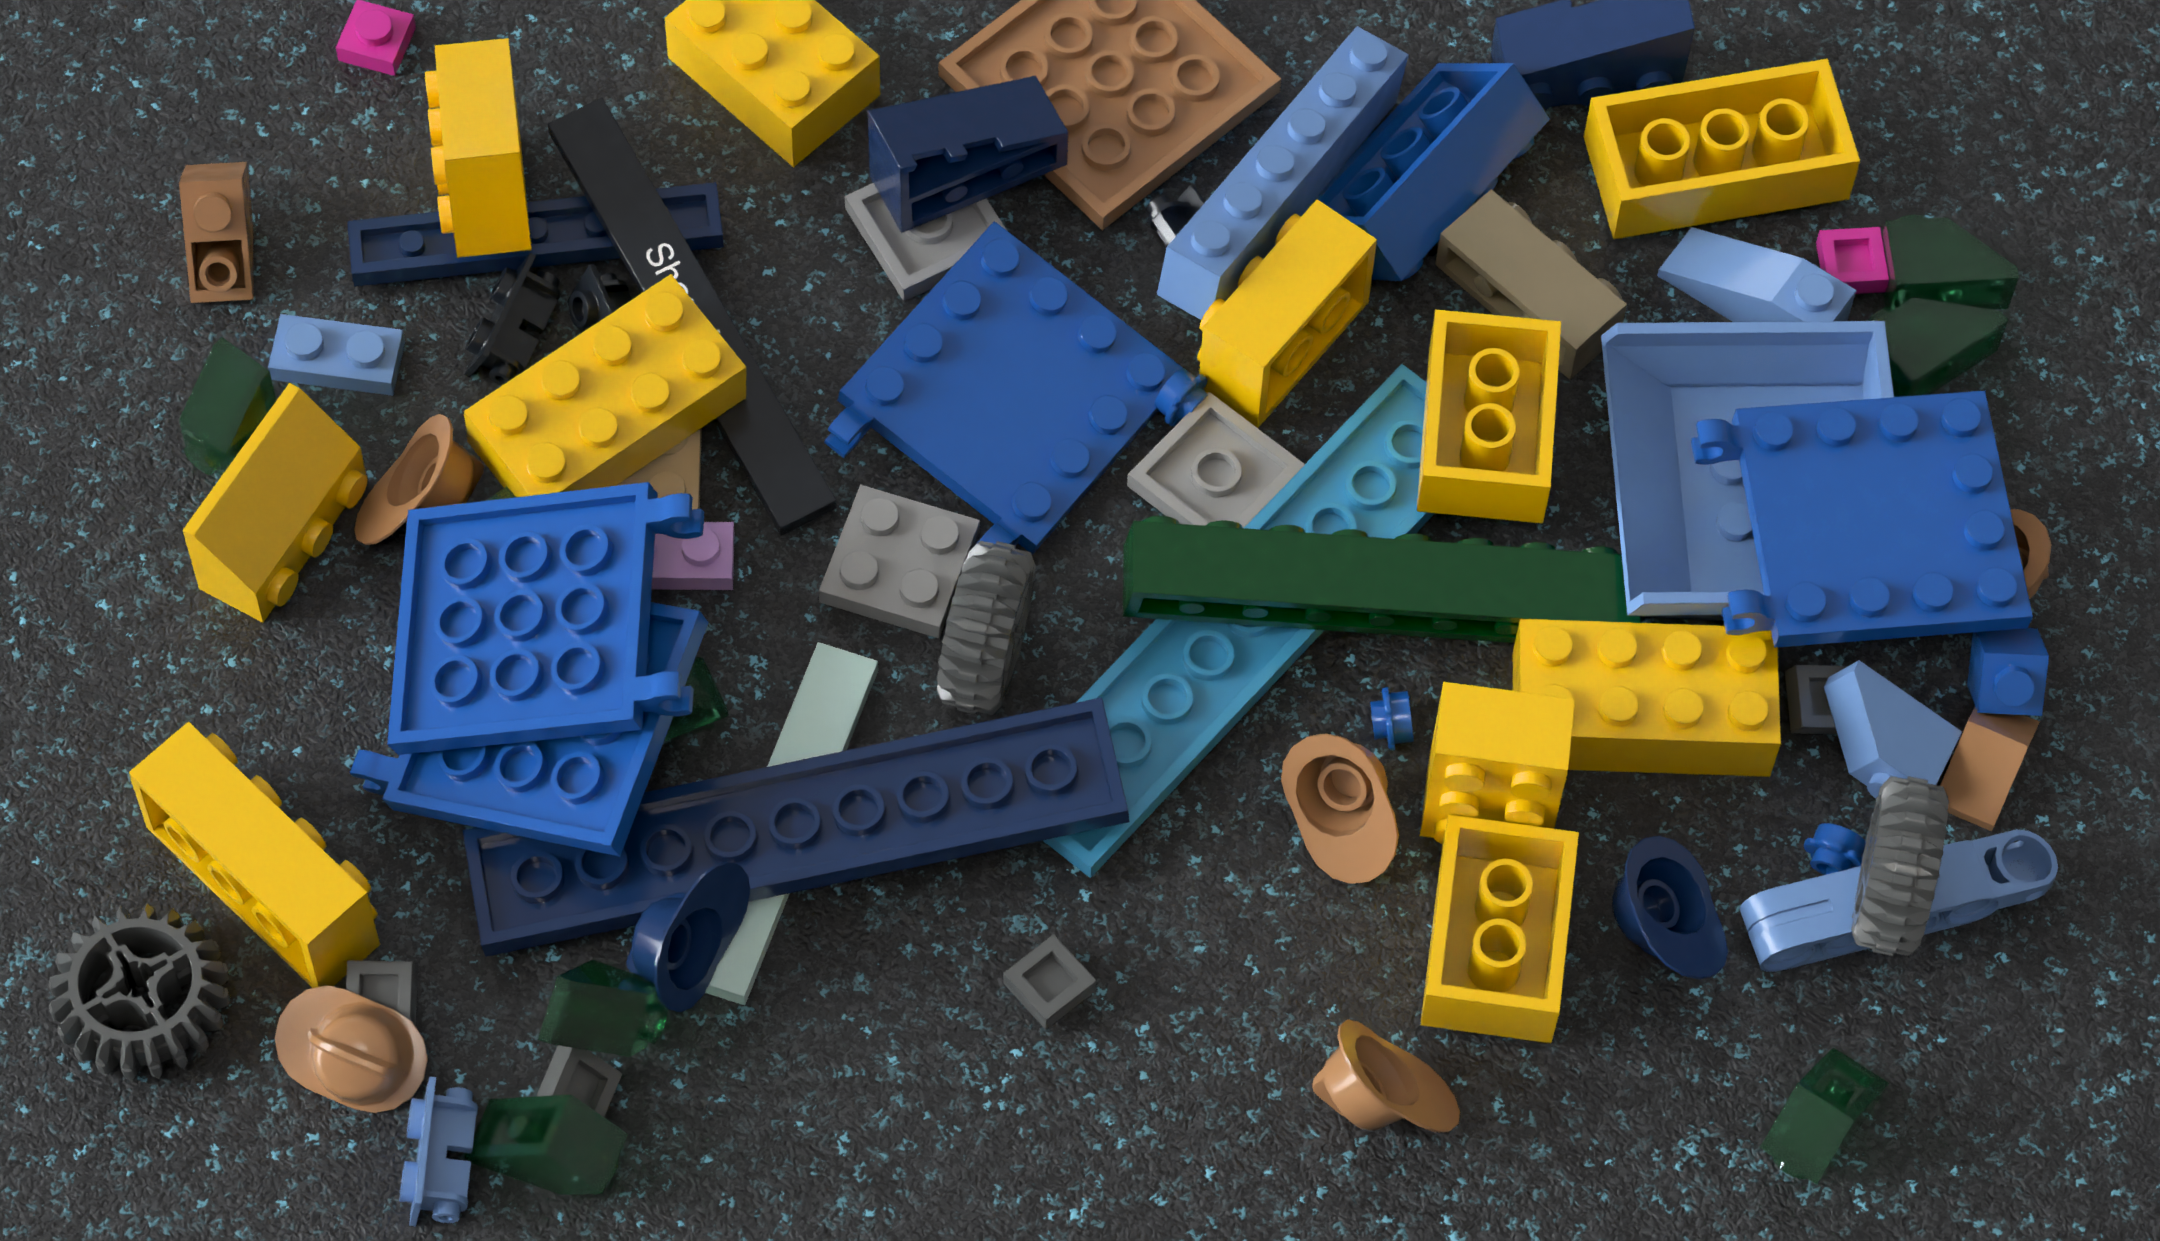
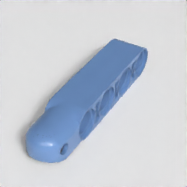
(1975, 878)

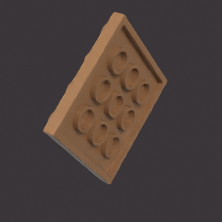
(1130, 80)

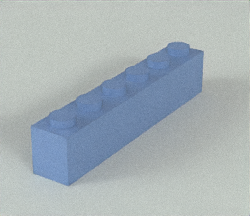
(1283, 172)

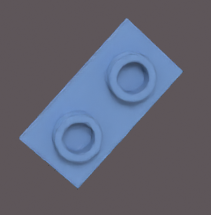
(434, 1180)

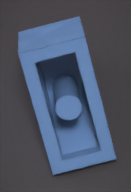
(1886, 729)

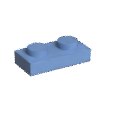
(336, 354)

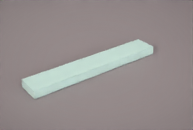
(817, 725)

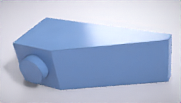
(1754, 281)

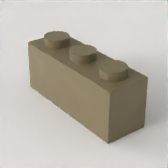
(1527, 275)

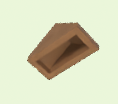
(1986, 765)

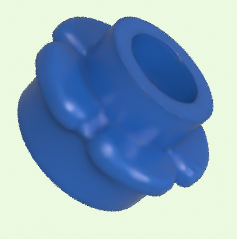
(1180, 395)
(1392, 718)
(1834, 849)

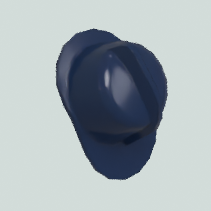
(1669, 908)
(687, 935)

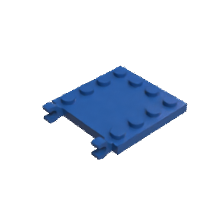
(1007, 389)
(1872, 519)
(532, 618)
(552, 789)

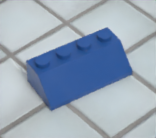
(1434, 159)

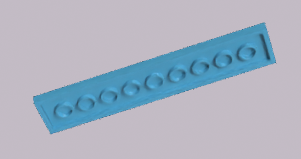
(1195, 680)

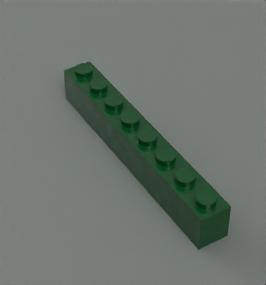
(1362, 581)

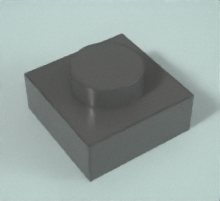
(1807, 699)
(1049, 981)
(386, 983)
(581, 1075)

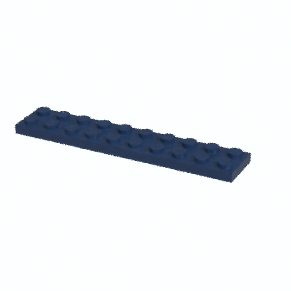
(812, 824)

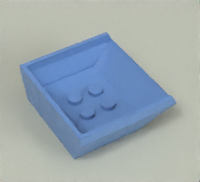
(1688, 522)

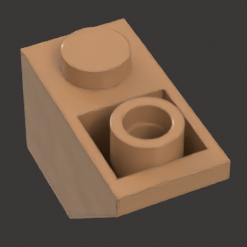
(218, 231)

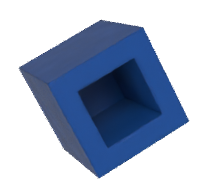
(2008, 672)

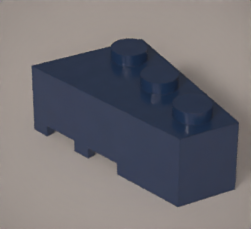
(1595, 47)
(962, 148)

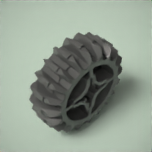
(986, 627)
(1900, 866)
(182, 960)

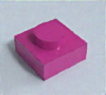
(375, 37)
(1854, 257)

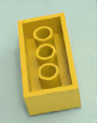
(1721, 148)
(609, 398)
(1657, 694)
(256, 856)

